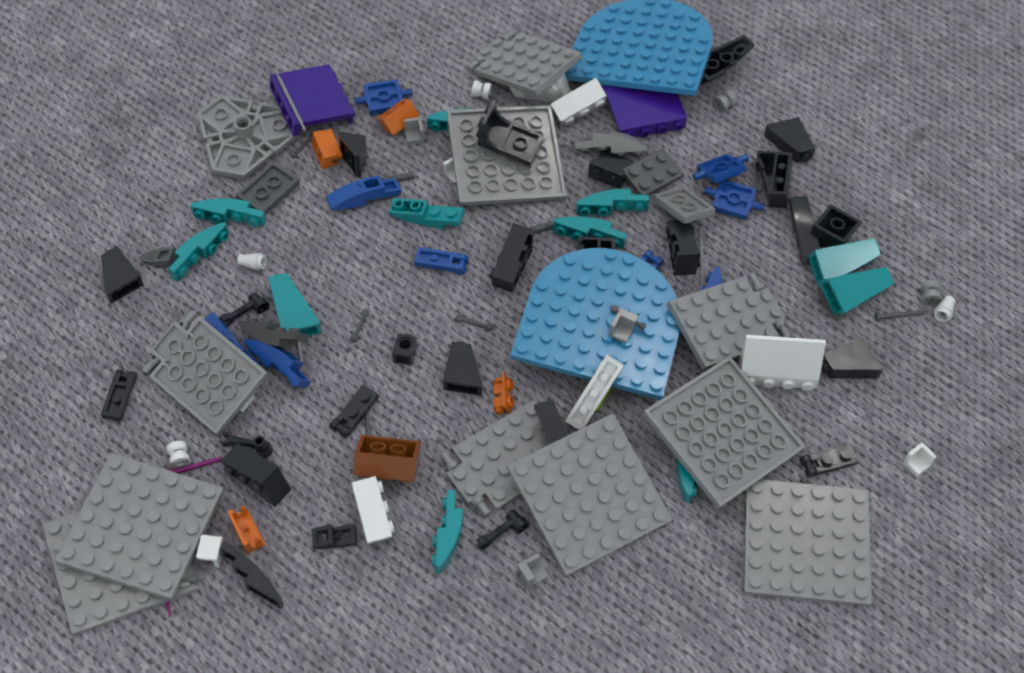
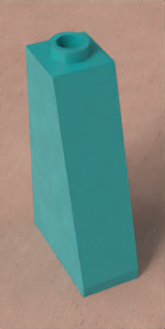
(843, 258)
(852, 289)
(292, 307)

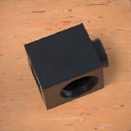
(404, 356)

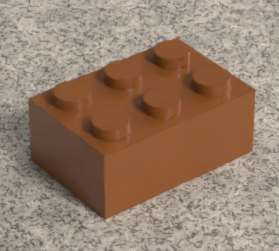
(387, 458)

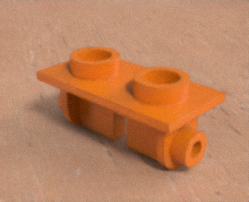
(504, 388)

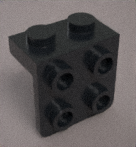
(609, 168)

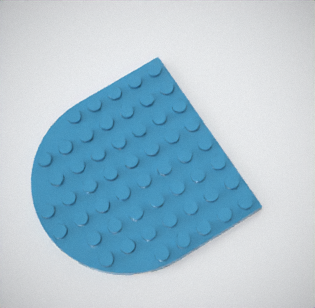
(644, 47)
(571, 319)

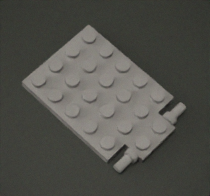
(524, 62)
(723, 315)
(204, 371)
(488, 454)

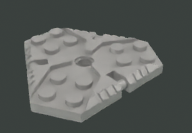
(238, 136)

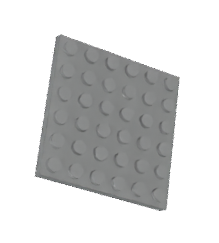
(496, 179)
(723, 431)
(589, 494)
(140, 526)
(807, 543)
(93, 600)

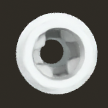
(254, 261)
(944, 310)

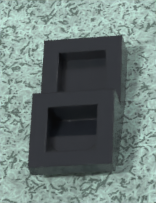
(334, 537)

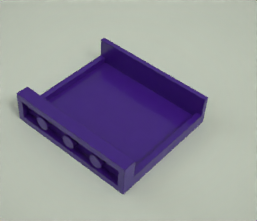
(315, 95)
(645, 111)

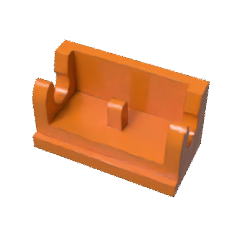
(393, 119)
(326, 148)
(246, 530)

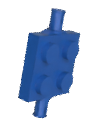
(382, 96)
(721, 168)
(734, 199)

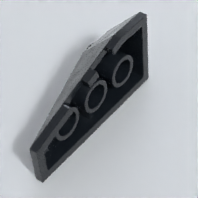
(726, 57)

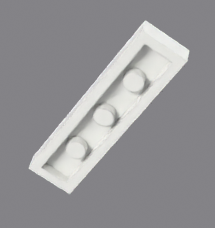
(594, 392)

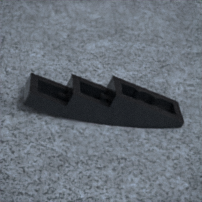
(802, 225)
(550, 421)
(255, 578)

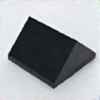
(353, 151)
(835, 227)

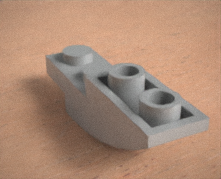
(619, 142)

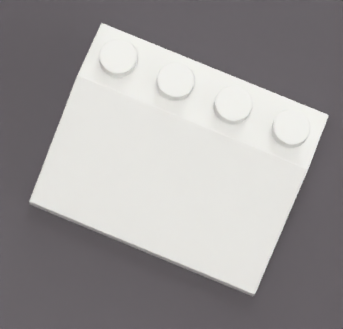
(782, 361)

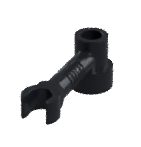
(255, 303)
(259, 443)
(513, 521)

